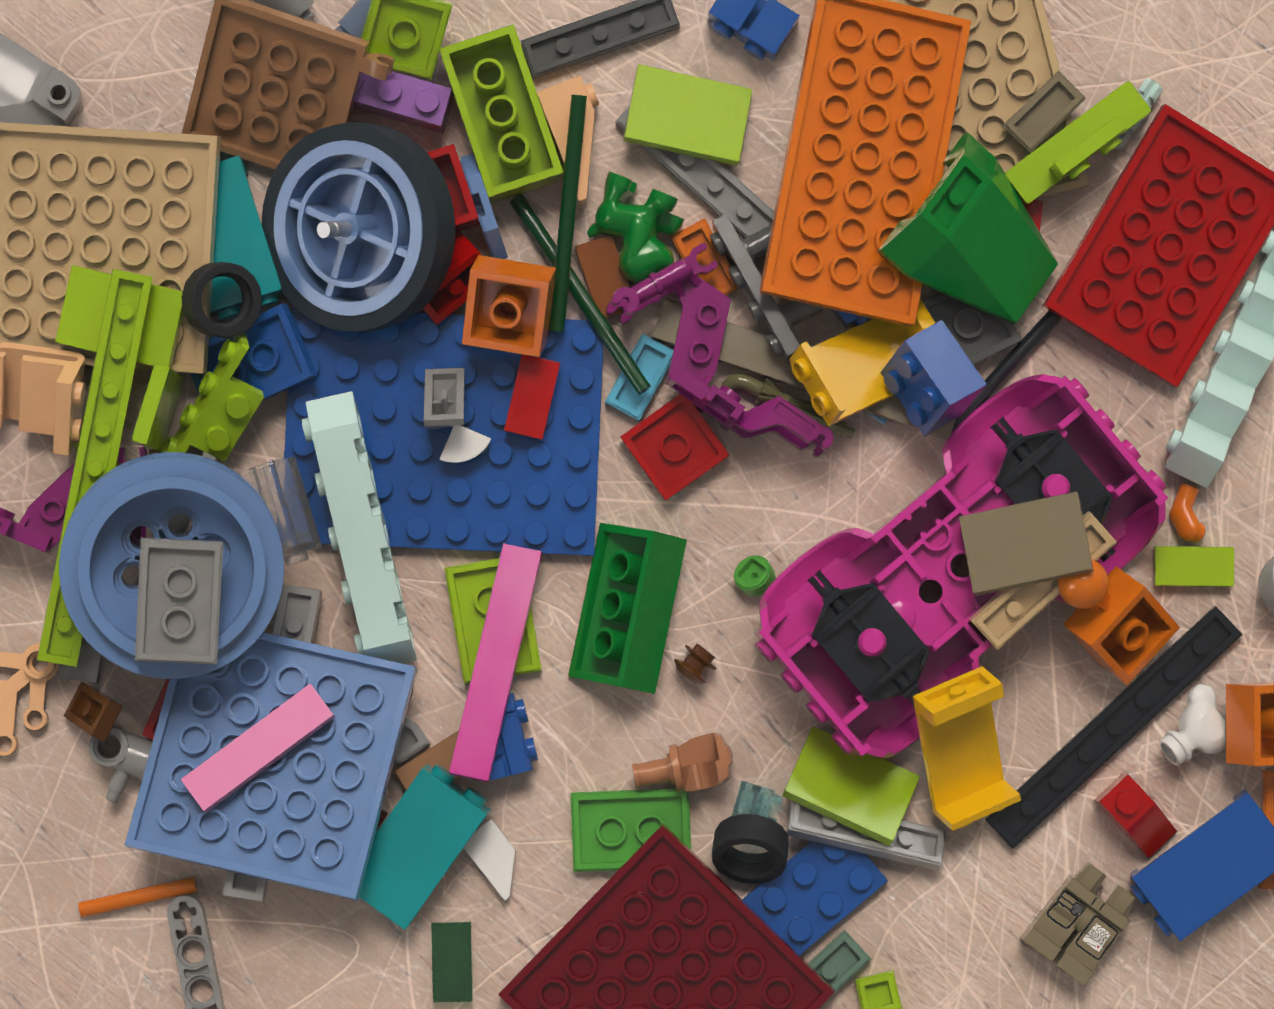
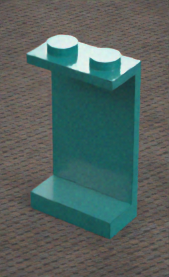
(240, 242)
(420, 843)

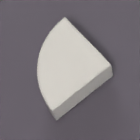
(464, 445)

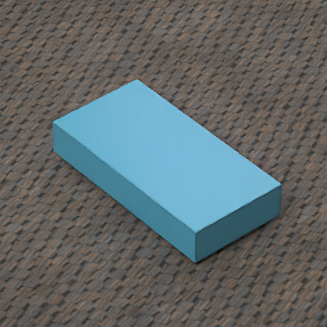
(653, 362)

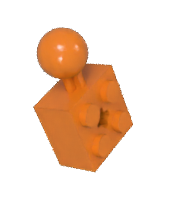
(1116, 620)

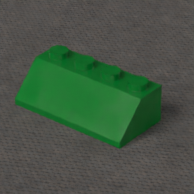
(627, 607)

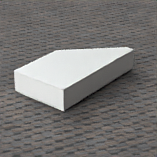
(493, 856)

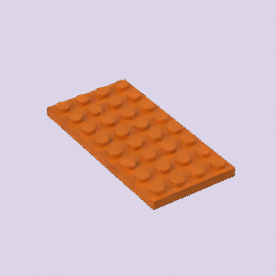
(863, 153)

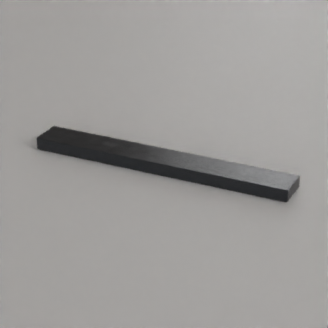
(1115, 725)

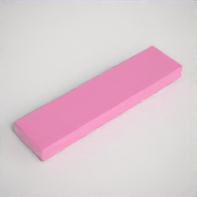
(257, 748)

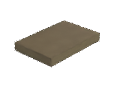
(1026, 543)

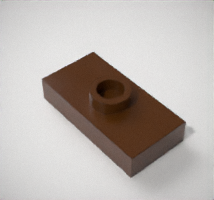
(93, 711)

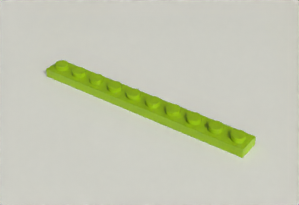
(99, 436)

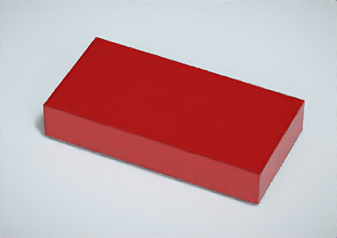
(532, 397)

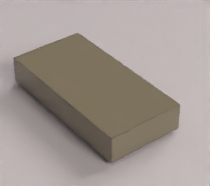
(1044, 112)

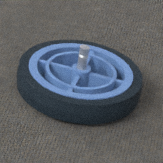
(359, 226)

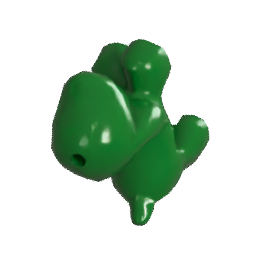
(638, 226)

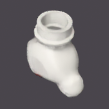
(1199, 728)

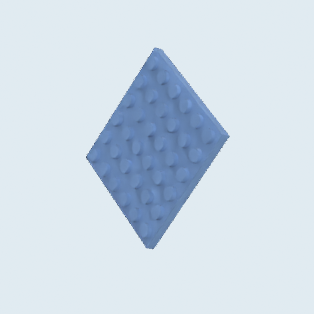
(310, 811)

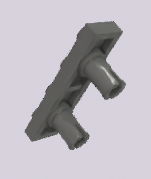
(745, 274)

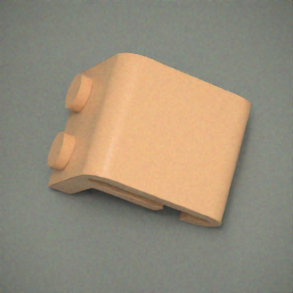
(43, 392)

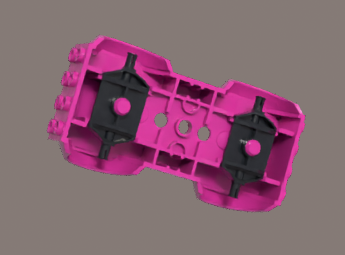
(851, 609)

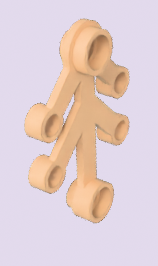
(10, 688)

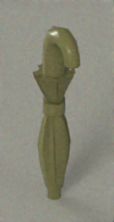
(767, 390)

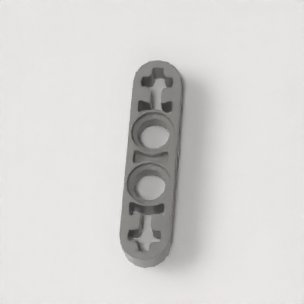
(189, 971)

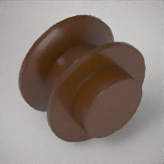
(695, 663)

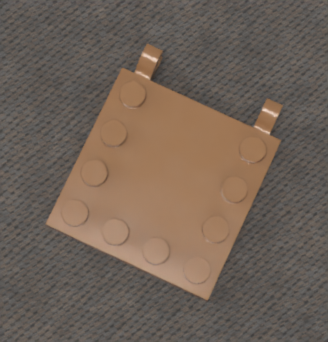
(274, 80)

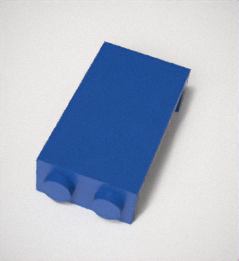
(1208, 868)

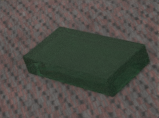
(452, 961)

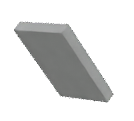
(178, 601)

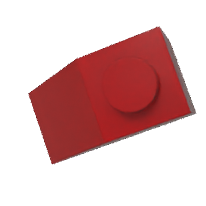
(1136, 814)

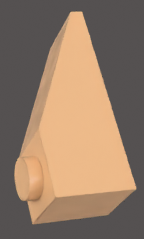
(556, 109)

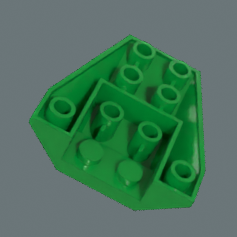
(974, 238)

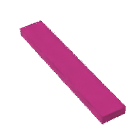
(495, 663)

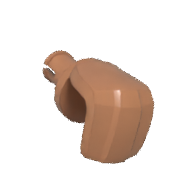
(692, 766)

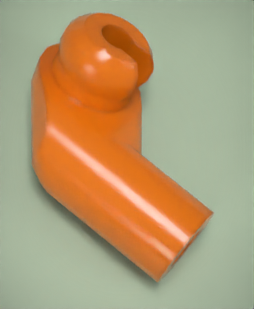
(1183, 516)

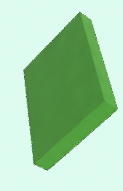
(617, 823)

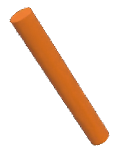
(137, 897)

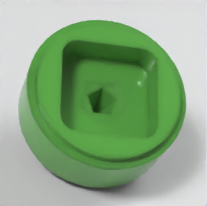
(754, 575)

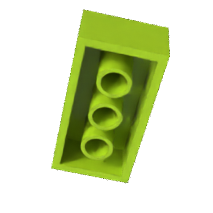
(502, 113)

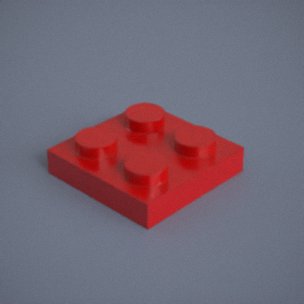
(674, 446)

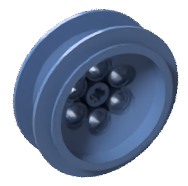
(148, 495)

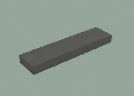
(598, 35)

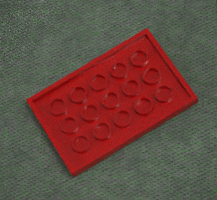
(1167, 246)

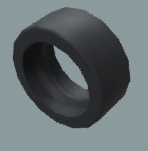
(250, 305)
(751, 830)

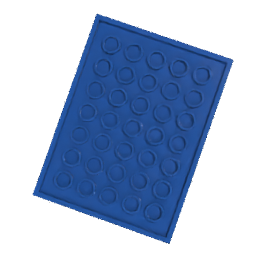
(511, 493)

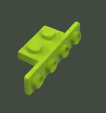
(1079, 141)
(221, 408)

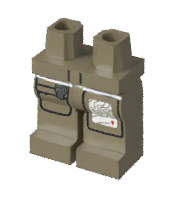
(1079, 909)

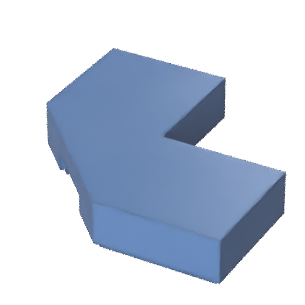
(483, 207)

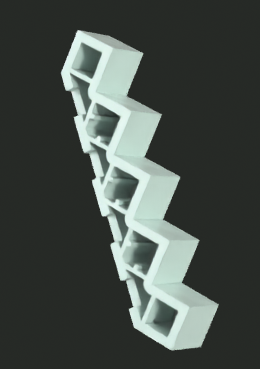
(1231, 381)
(359, 528)

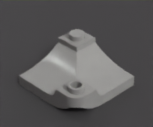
(29, 87)

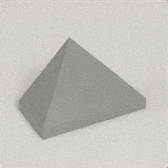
(444, 398)

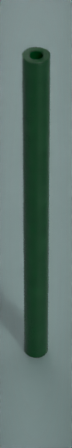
(567, 212)
(582, 297)

